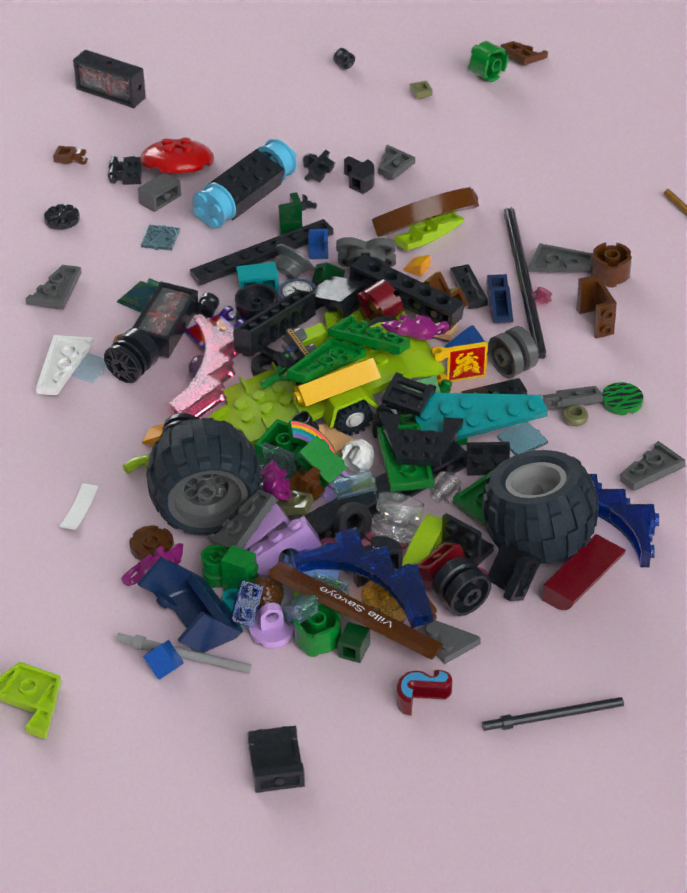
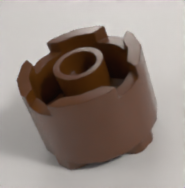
(611, 263)

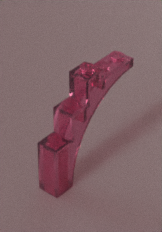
(216, 368)

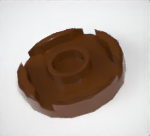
(148, 540)

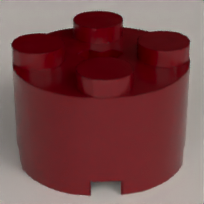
(379, 301)

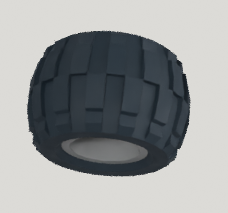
(541, 504)

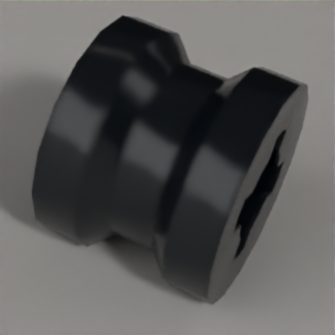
(344, 58)

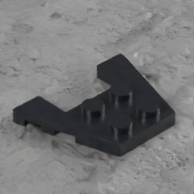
(418, 446)

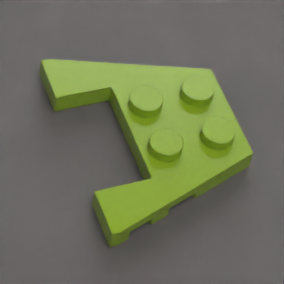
(32, 691)

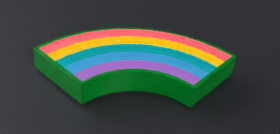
(303, 433)

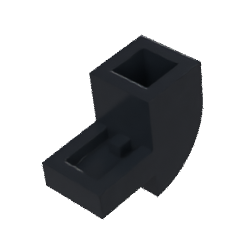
(360, 174)

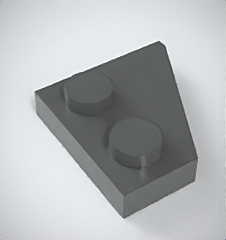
(394, 162)

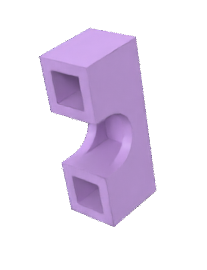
(296, 535)

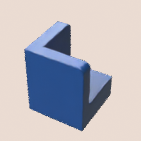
(318, 243)
(163, 659)

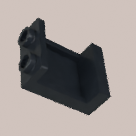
(339, 293)
(275, 759)

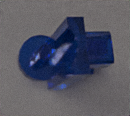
(246, 603)

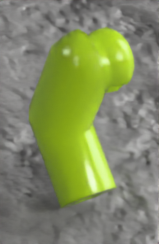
(135, 463)

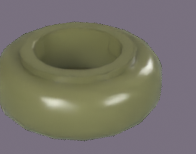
(575, 420)

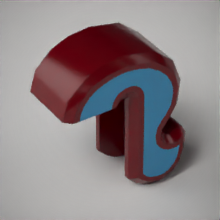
(422, 685)

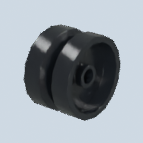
(254, 299)
(461, 586)

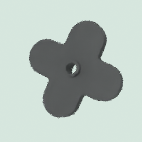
(379, 249)

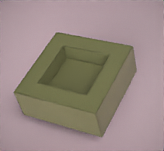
(421, 89)

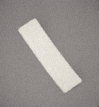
(80, 506)

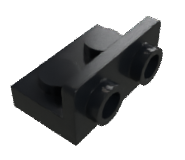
(485, 456)

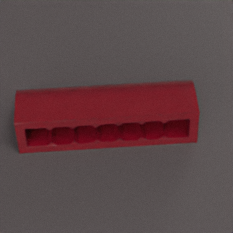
(581, 572)

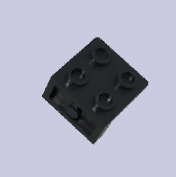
(468, 537)
(513, 571)

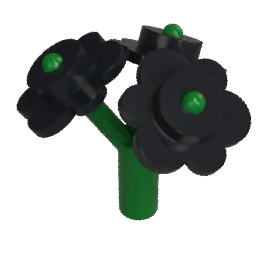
(285, 361)

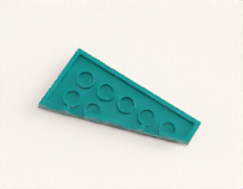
(481, 411)

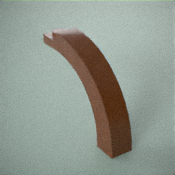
(424, 210)

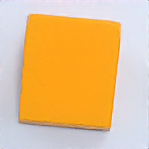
(418, 265)
(153, 435)

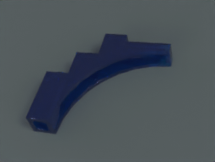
(633, 520)
(376, 564)

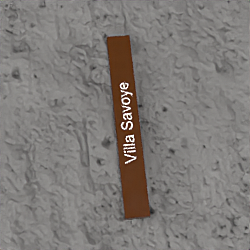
(356, 610)

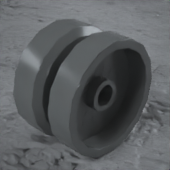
(513, 351)

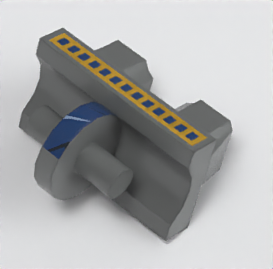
(294, 345)

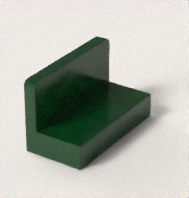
(290, 214)

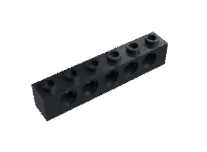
(413, 293)
(273, 322)

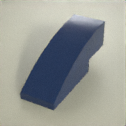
(499, 298)

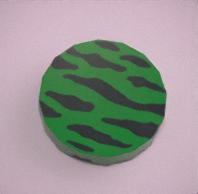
(622, 398)

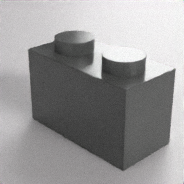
(159, 192)

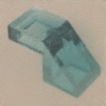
(300, 609)

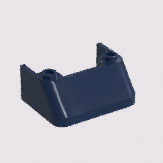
(194, 603)

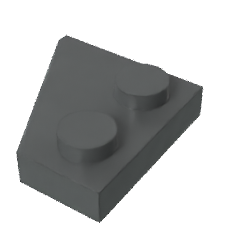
(454, 640)

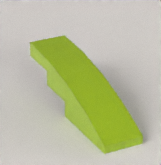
(428, 231)

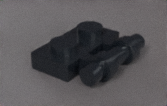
(127, 171)

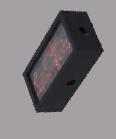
(109, 78)
(168, 315)

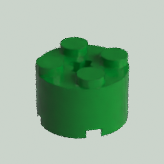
(488, 60)
(319, 632)

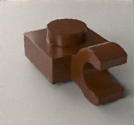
(67, 154)

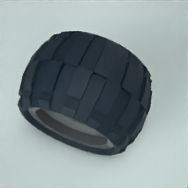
(202, 475)

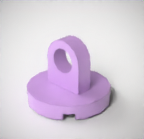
(270, 627)

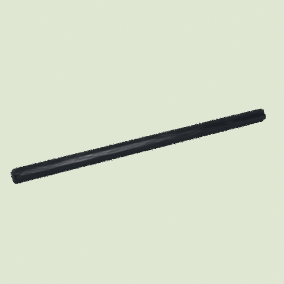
(524, 281)

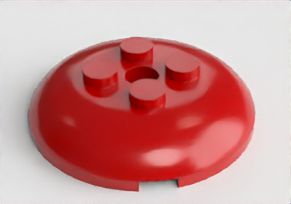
(177, 156)

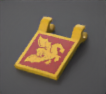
(462, 361)

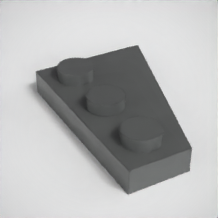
(560, 259)
(652, 467)

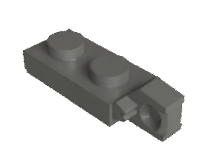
(575, 396)

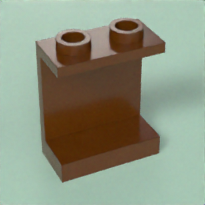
(595, 297)

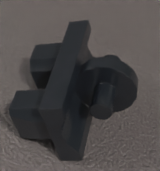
(316, 165)

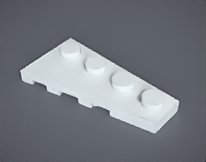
(61, 362)

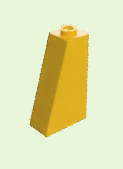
(336, 382)

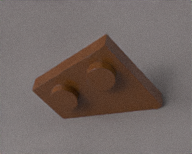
(523, 53)

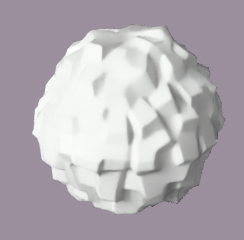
(358, 455)

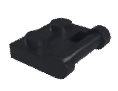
(407, 399)

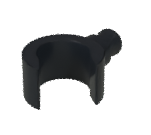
(307, 204)

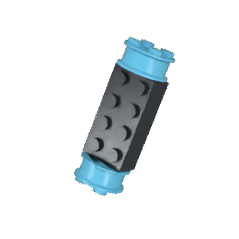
(244, 183)

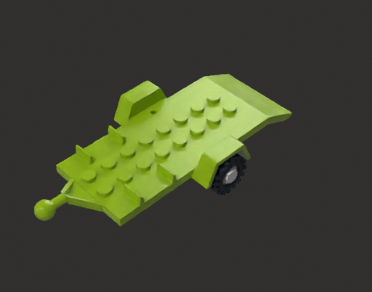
(256, 409)

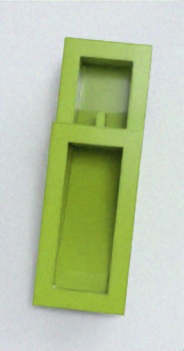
(425, 540)

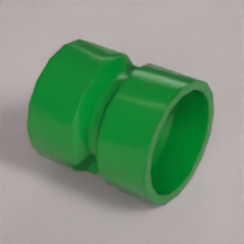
(211, 565)

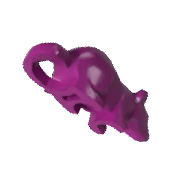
(419, 328)
(274, 481)
(143, 566)

